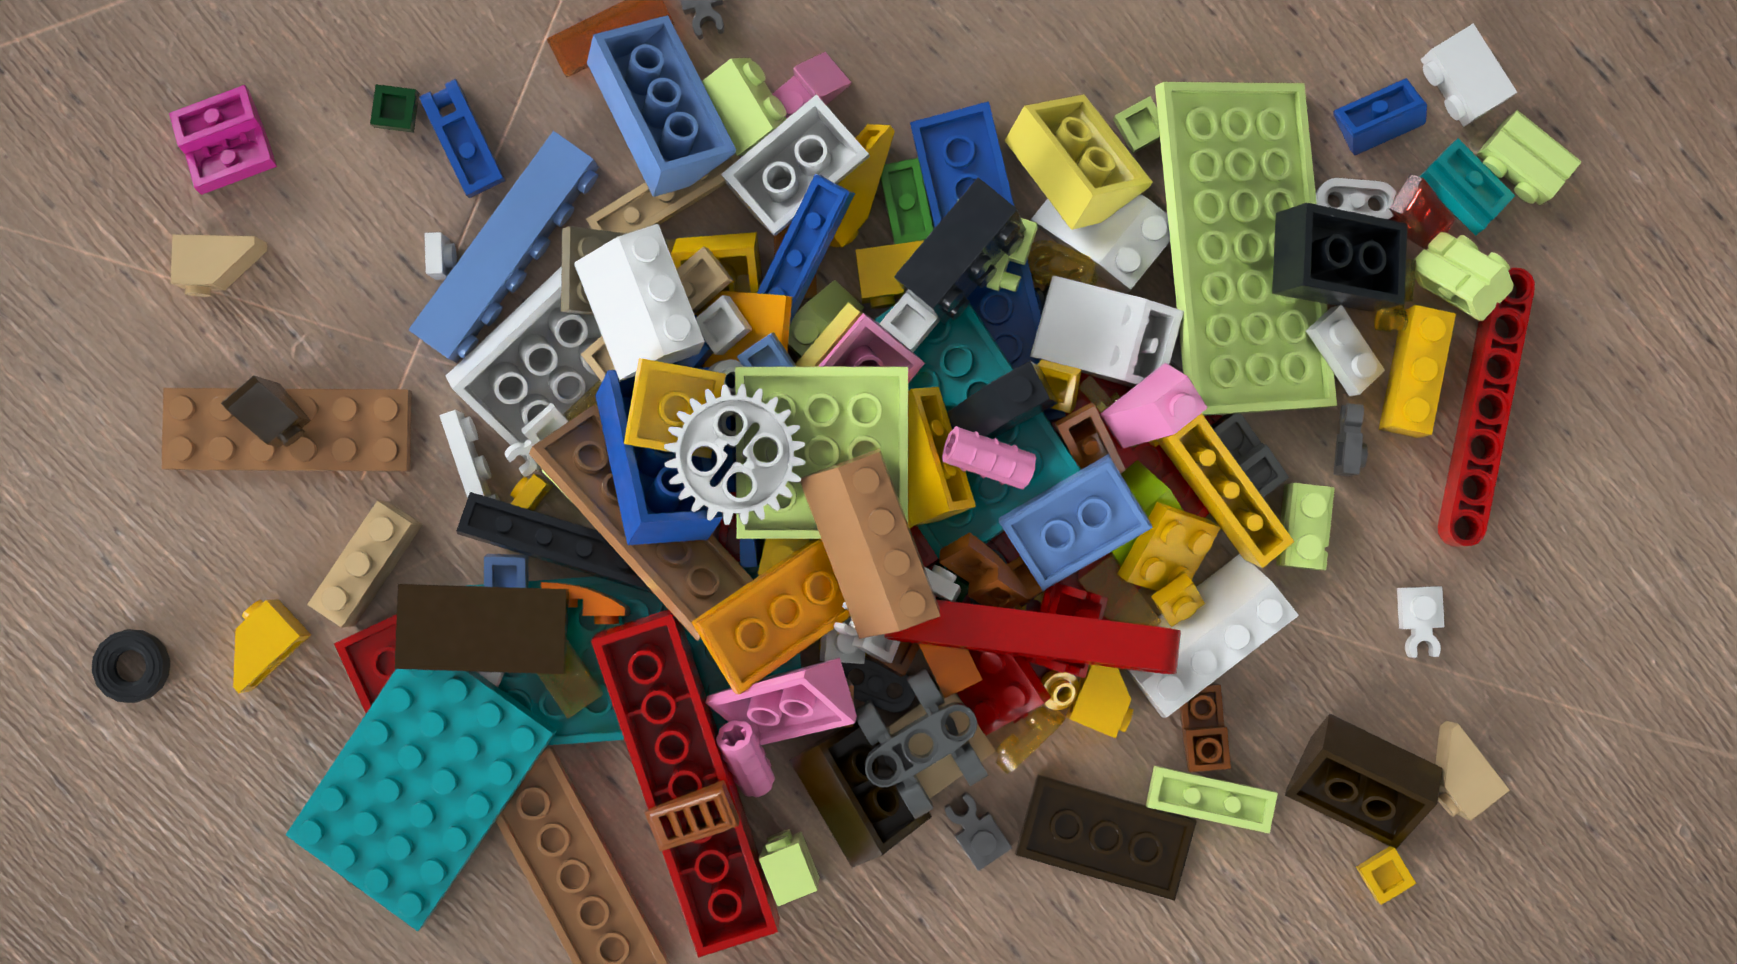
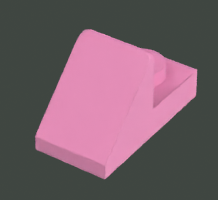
(812, 77)

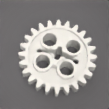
(702, 430)

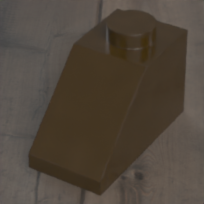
(267, 411)

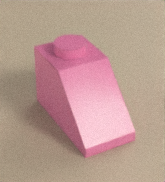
(1154, 408)

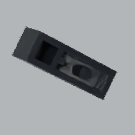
(1005, 402)

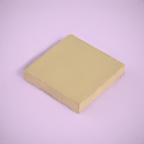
(945, 770)

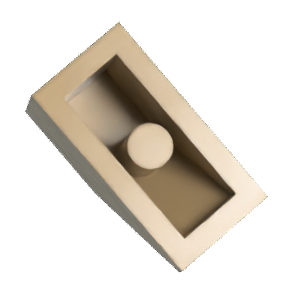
(212, 261)
(1467, 778)

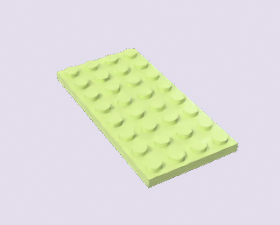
(1228, 168)

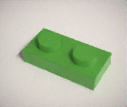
(906, 201)

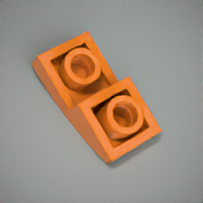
(595, 603)
(951, 668)

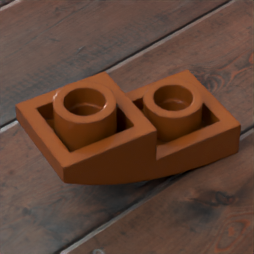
(1204, 731)

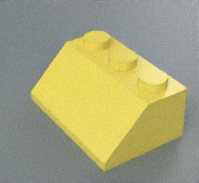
(1076, 160)

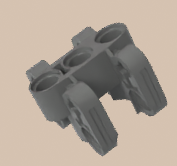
(903, 760)

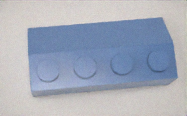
(659, 104)

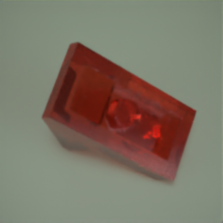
(1421, 211)

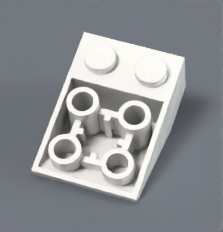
(1105, 332)

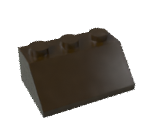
(1365, 782)
(858, 813)

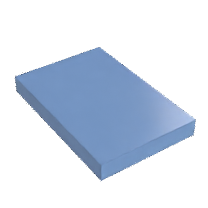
(1075, 522)

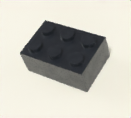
(962, 252)
(1339, 258)

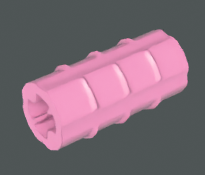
(989, 458)
(745, 758)

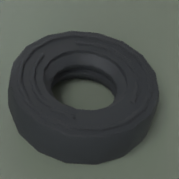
(105, 666)

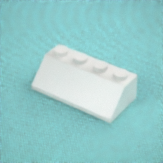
(1237, 617)

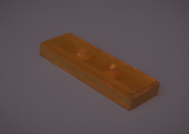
(574, 43)

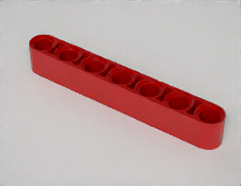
(1473, 424)
(1048, 637)

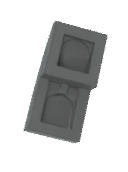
(1249, 452)

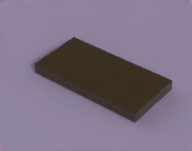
(481, 629)
(1105, 837)

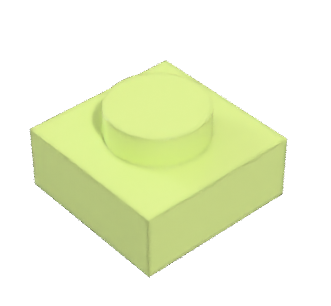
(1139, 124)

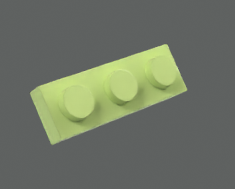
(1211, 799)

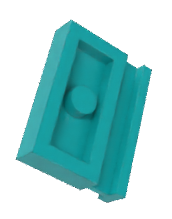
(1467, 186)

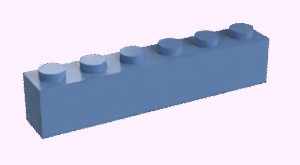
(505, 248)

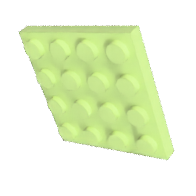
(839, 418)

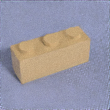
(364, 564)

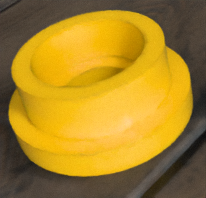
(1053, 682)

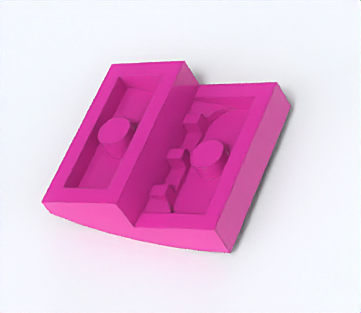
(222, 139)

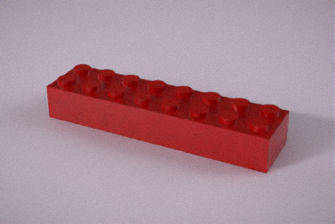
(677, 753)

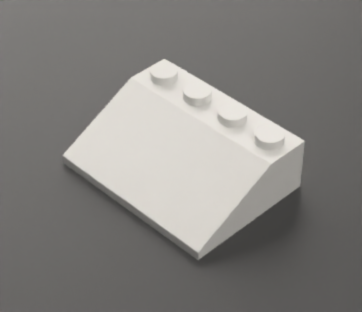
(528, 363)

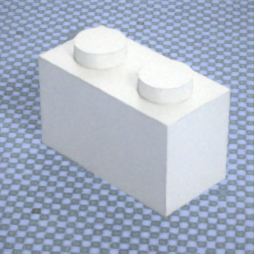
(1467, 75)

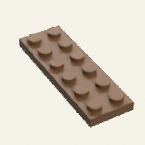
(345, 432)
(682, 574)
(575, 871)

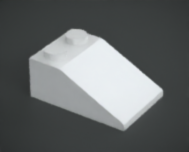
(1119, 245)

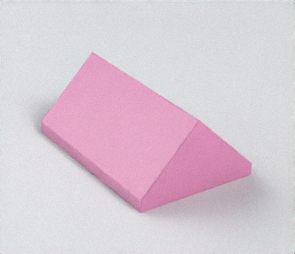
(872, 345)
(791, 702)

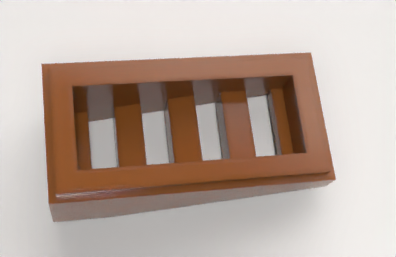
(716, 792)

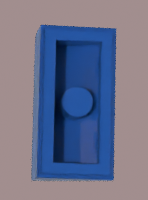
(1381, 116)

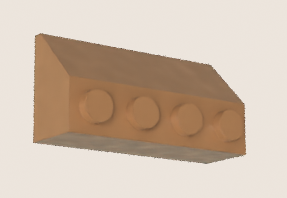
(870, 545)

